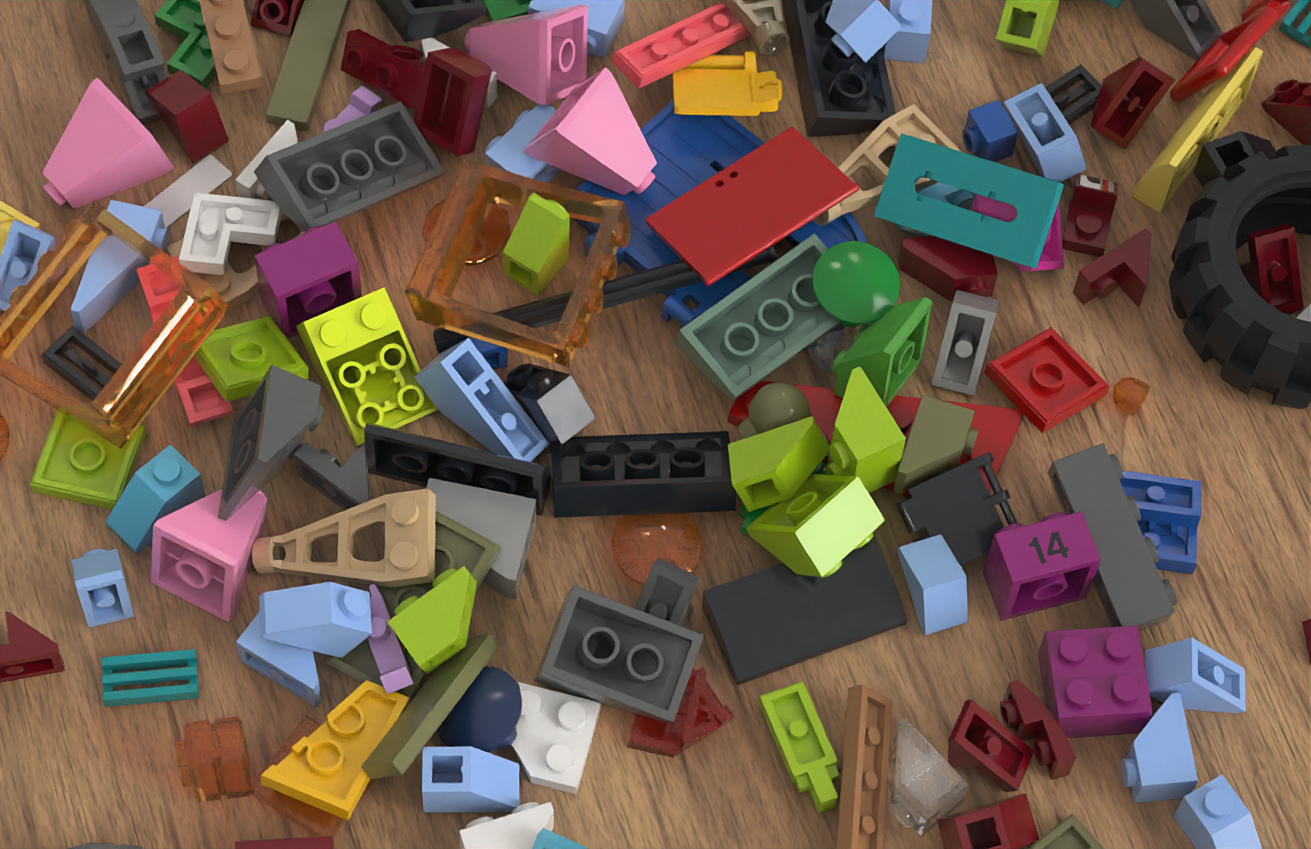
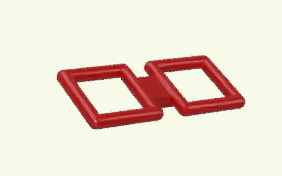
(1229, 48)

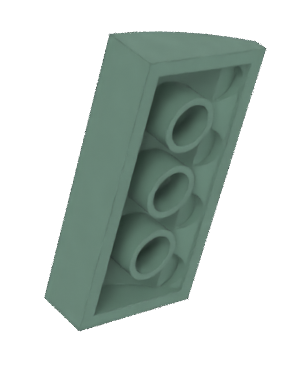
(759, 323)

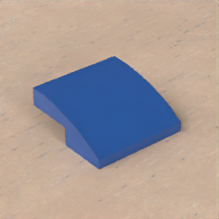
(1168, 516)

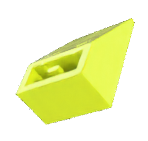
(366, 364)

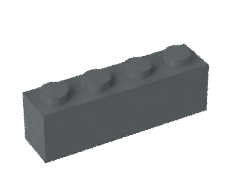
(1127, 569)

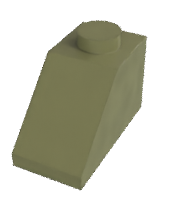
(935, 442)

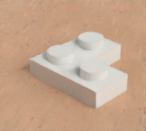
(220, 220)

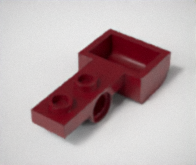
(444, 91)

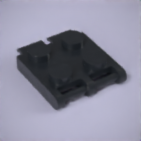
(959, 508)

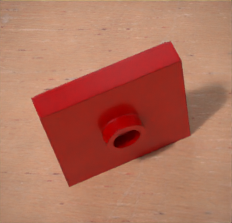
(1046, 379)

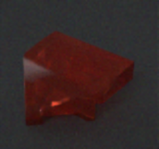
(696, 718)

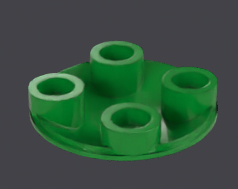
(855, 283)

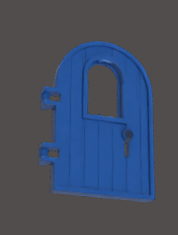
(685, 154)

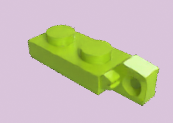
(802, 743)

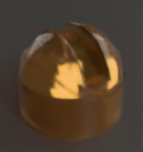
(1130, 394)

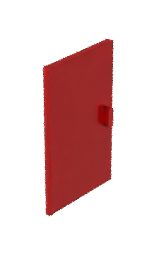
(739, 217)

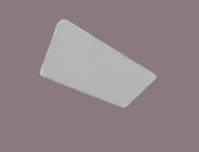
(179, 195)

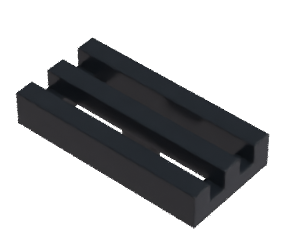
(1084, 105)
(71, 375)

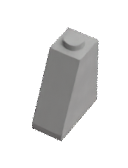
(496, 516)

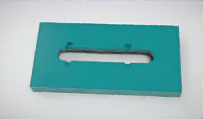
(1014, 240)

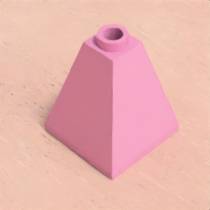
(535, 52)
(596, 138)
(102, 152)
(205, 555)

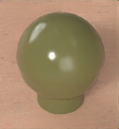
(774, 407)

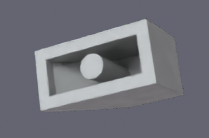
(965, 342)

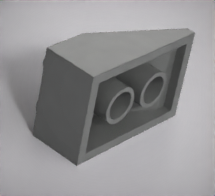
(267, 435)
(618, 656)

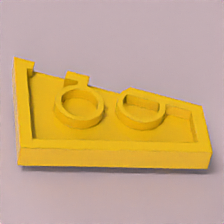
(328, 763)

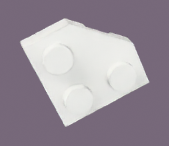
(554, 736)

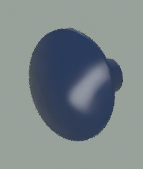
(485, 713)

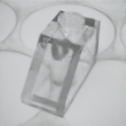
(922, 781)

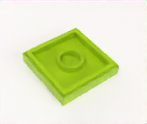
(242, 354)
(84, 465)

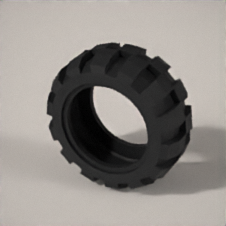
(1208, 287)

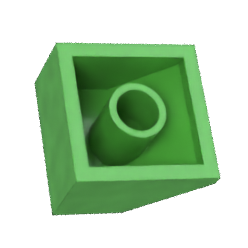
(886, 349)

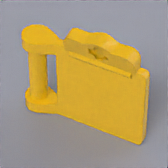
(725, 87)

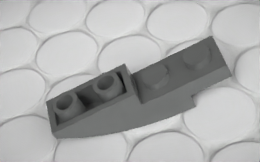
(132, 51)

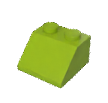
(865, 436)
(818, 524)

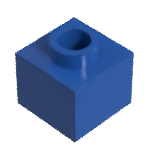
(990, 132)

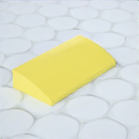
(1200, 127)

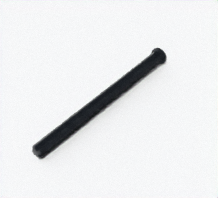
(615, 293)

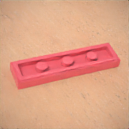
(679, 45)

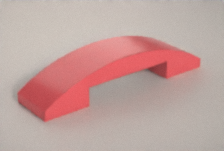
(196, 391)

